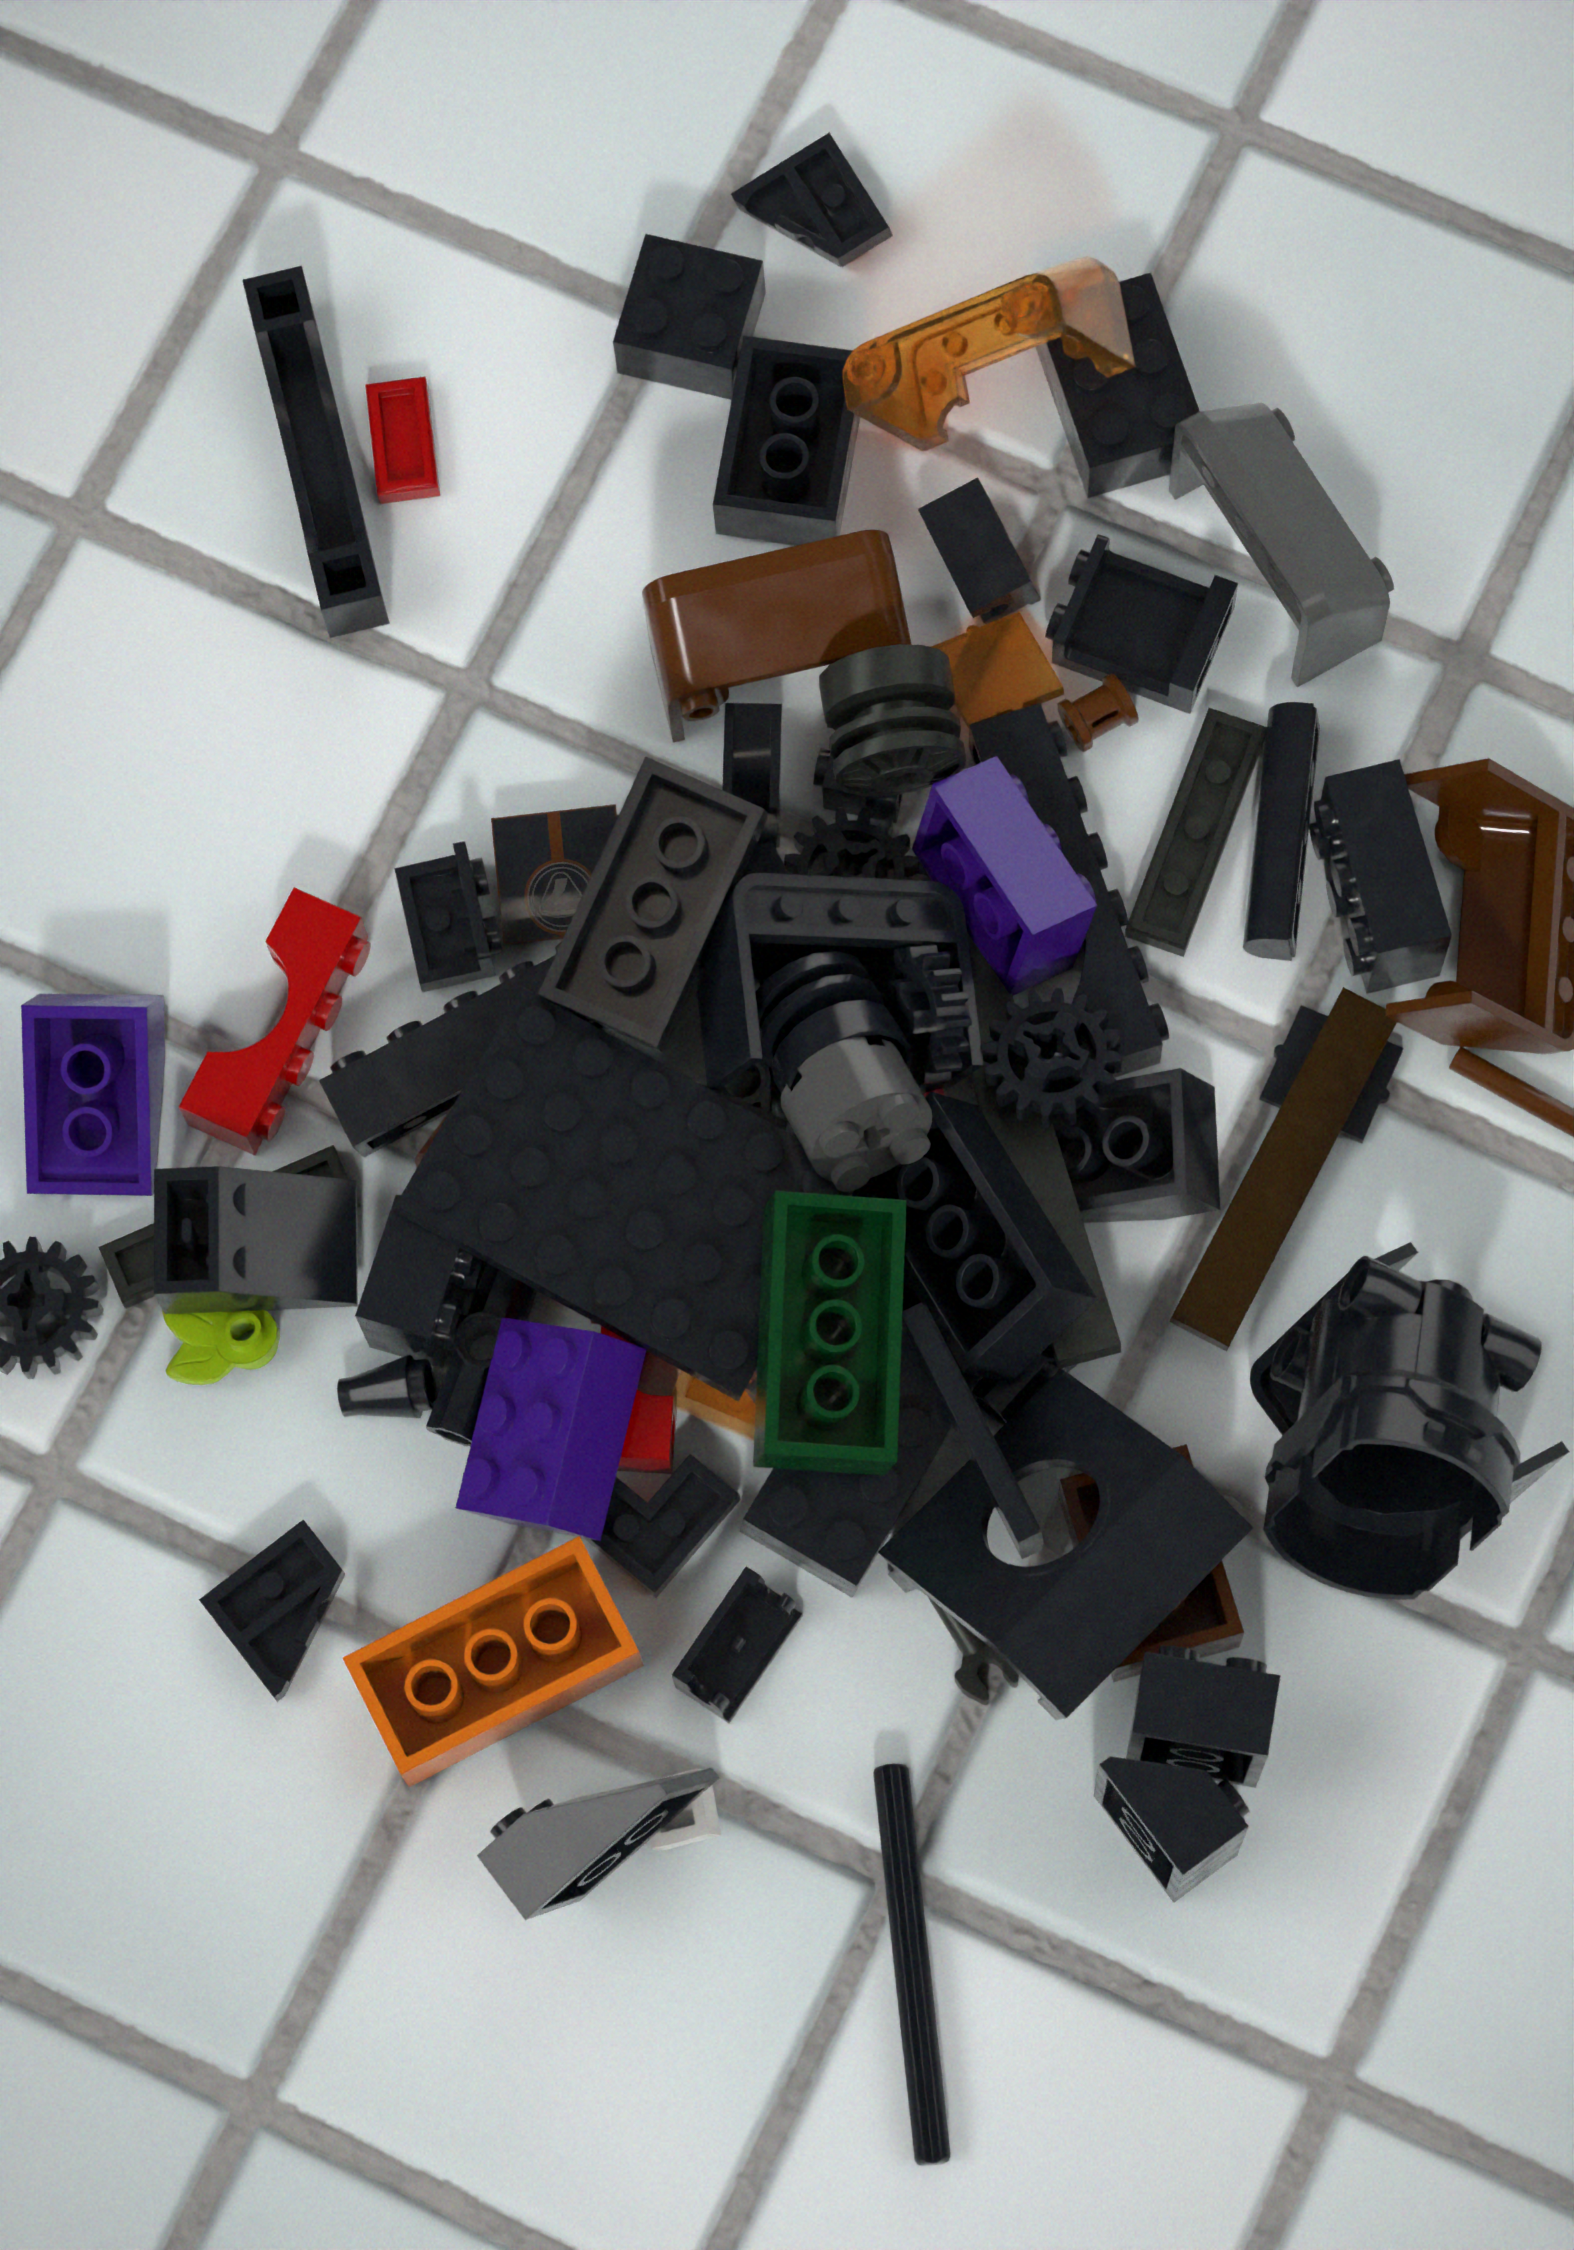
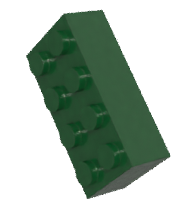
(830, 1333)

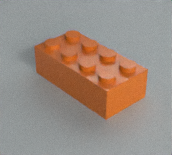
(493, 1661)

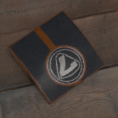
(545, 868)

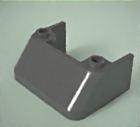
(1288, 530)

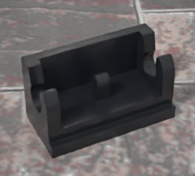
(978, 552)
(736, 1645)

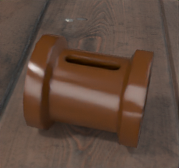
(1097, 712)

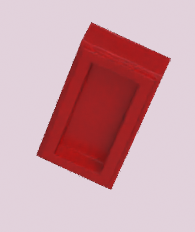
(402, 440)

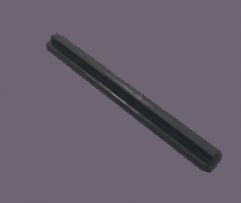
(911, 1965)

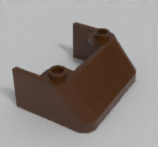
(769, 618)
(1514, 913)

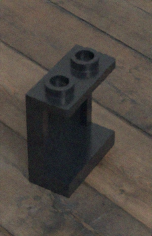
(1140, 626)

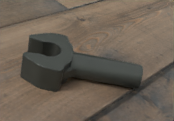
(975, 1655)

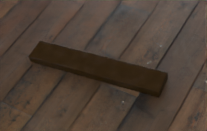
(1284, 1170)

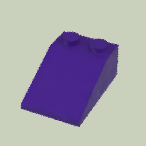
(92, 1092)

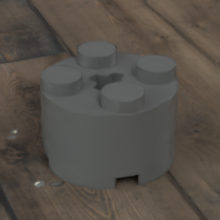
(857, 1112)

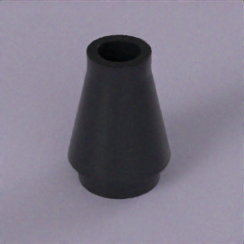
(391, 1390)

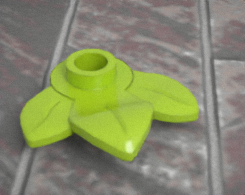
(213, 1347)

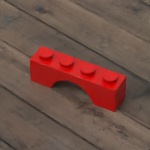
(243, 1090)

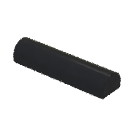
(1282, 831)

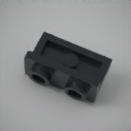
(446, 919)

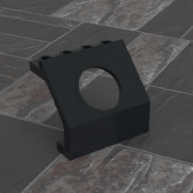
(1088, 1610)

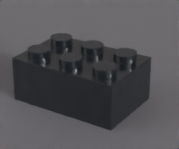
(1124, 422)
(786, 444)
(1380, 877)
(1204, 1714)

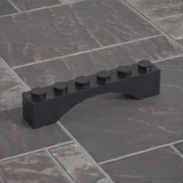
(316, 452)
(1110, 969)

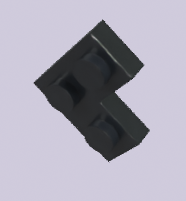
(661, 1535)

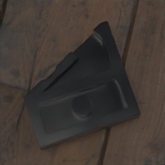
(816, 203)
(277, 1605)

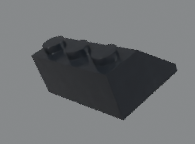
(1173, 1819)

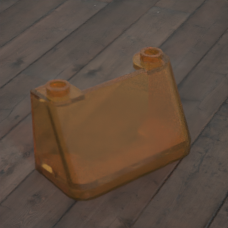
(919, 370)

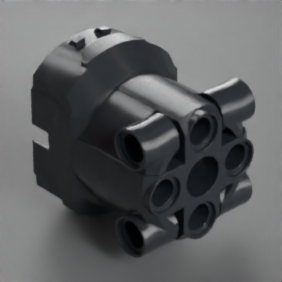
(1393, 1433)

